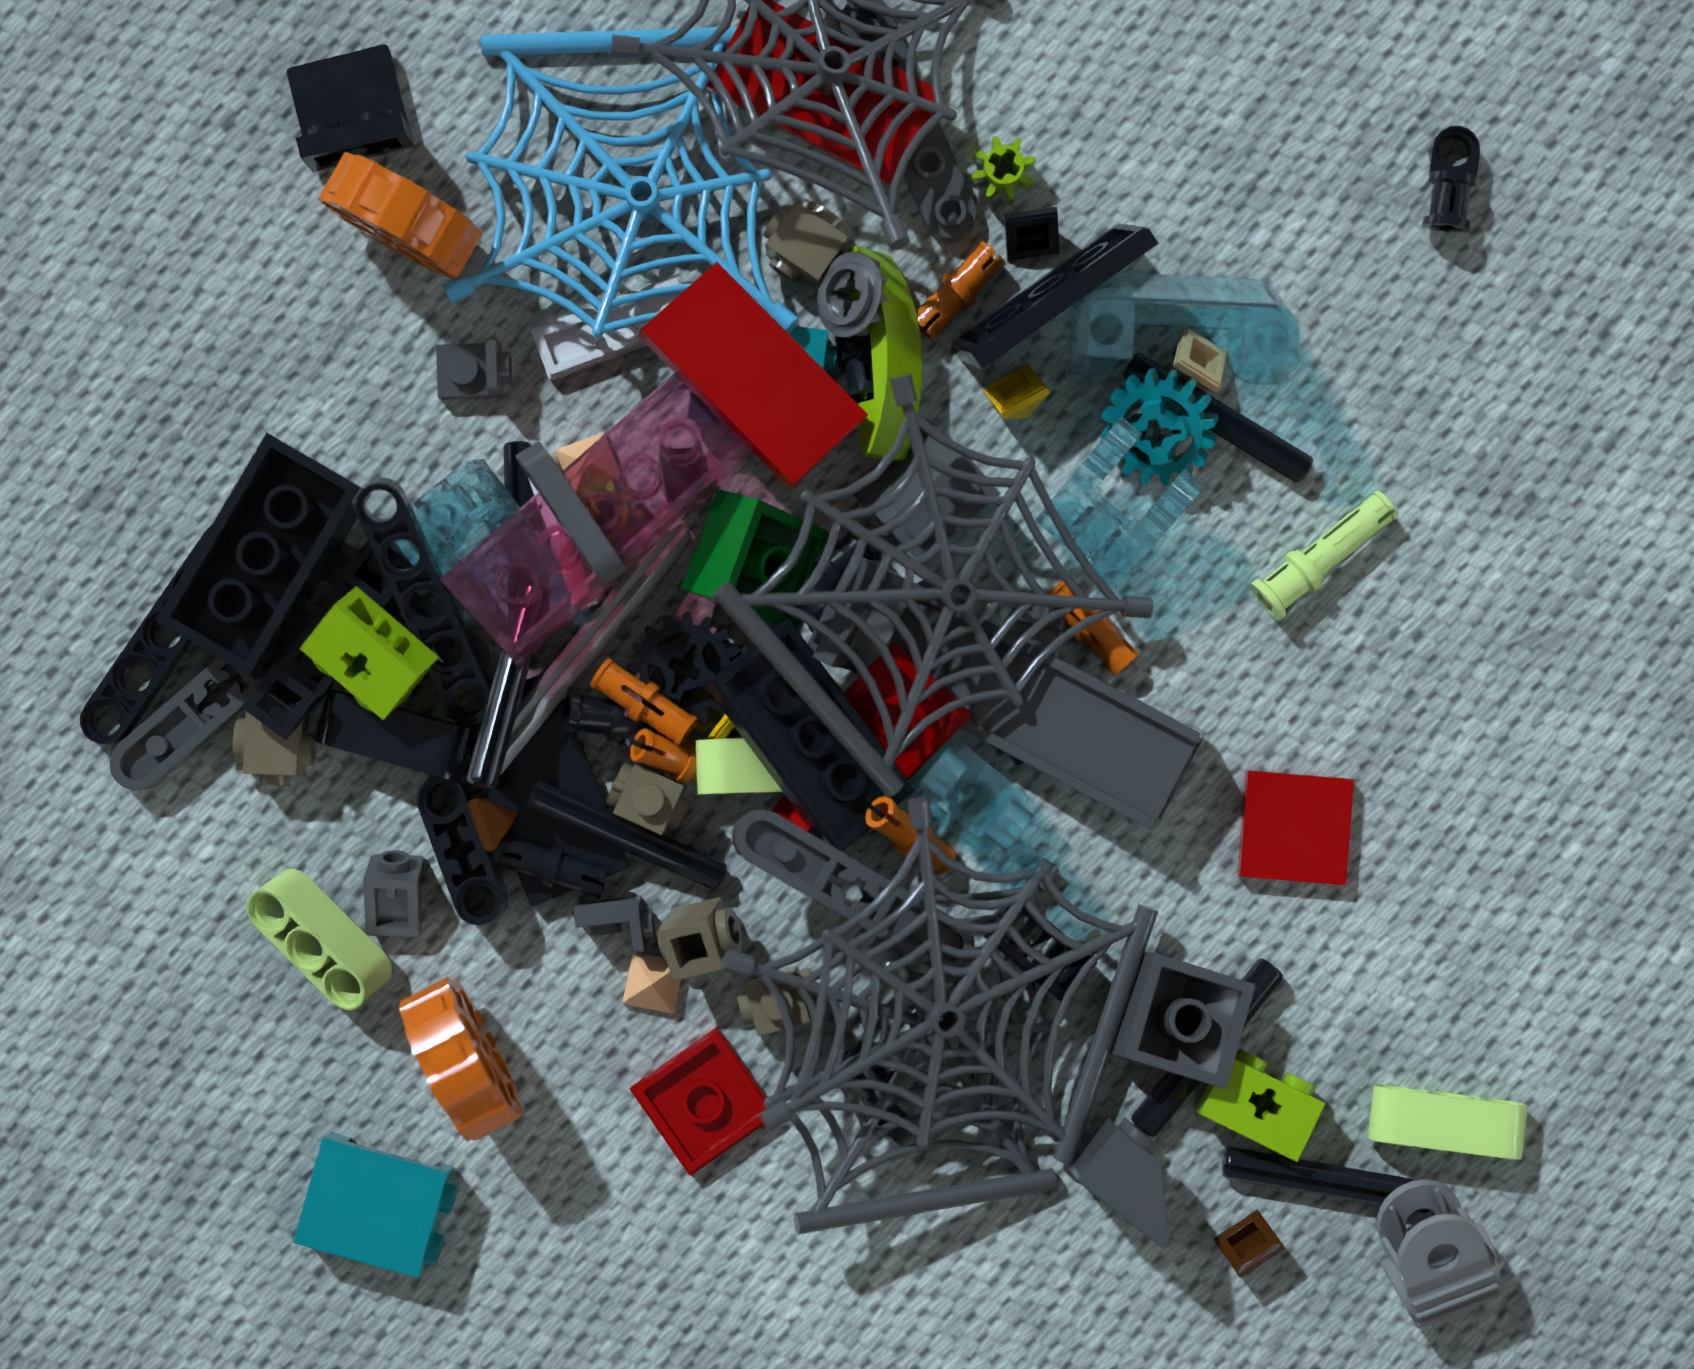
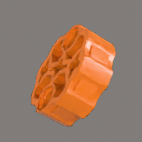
(400, 215)
(460, 1059)

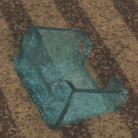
(1258, 322)

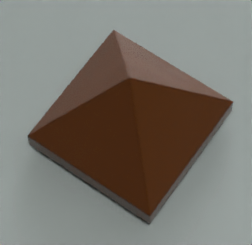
(491, 821)
(1249, 1243)

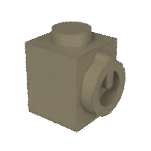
(805, 241)
(269, 755)
(648, 798)
(698, 936)
(761, 1007)

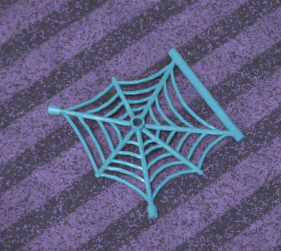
(595, 42)

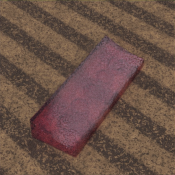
(637, 489)

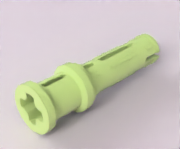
(1305, 569)

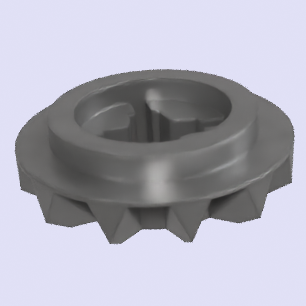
(846, 274)

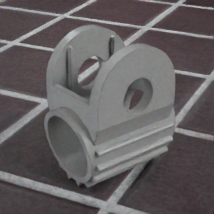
(1441, 1261)

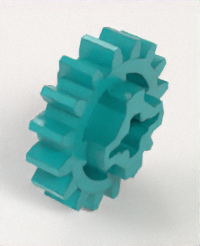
(1180, 421)

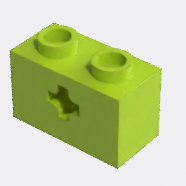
(368, 653)
(1280, 1129)

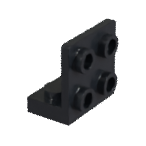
(349, 107)

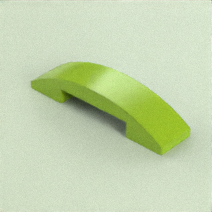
(894, 352)

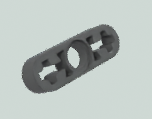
(571, 513)

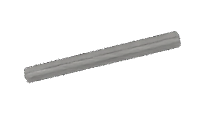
(593, 638)

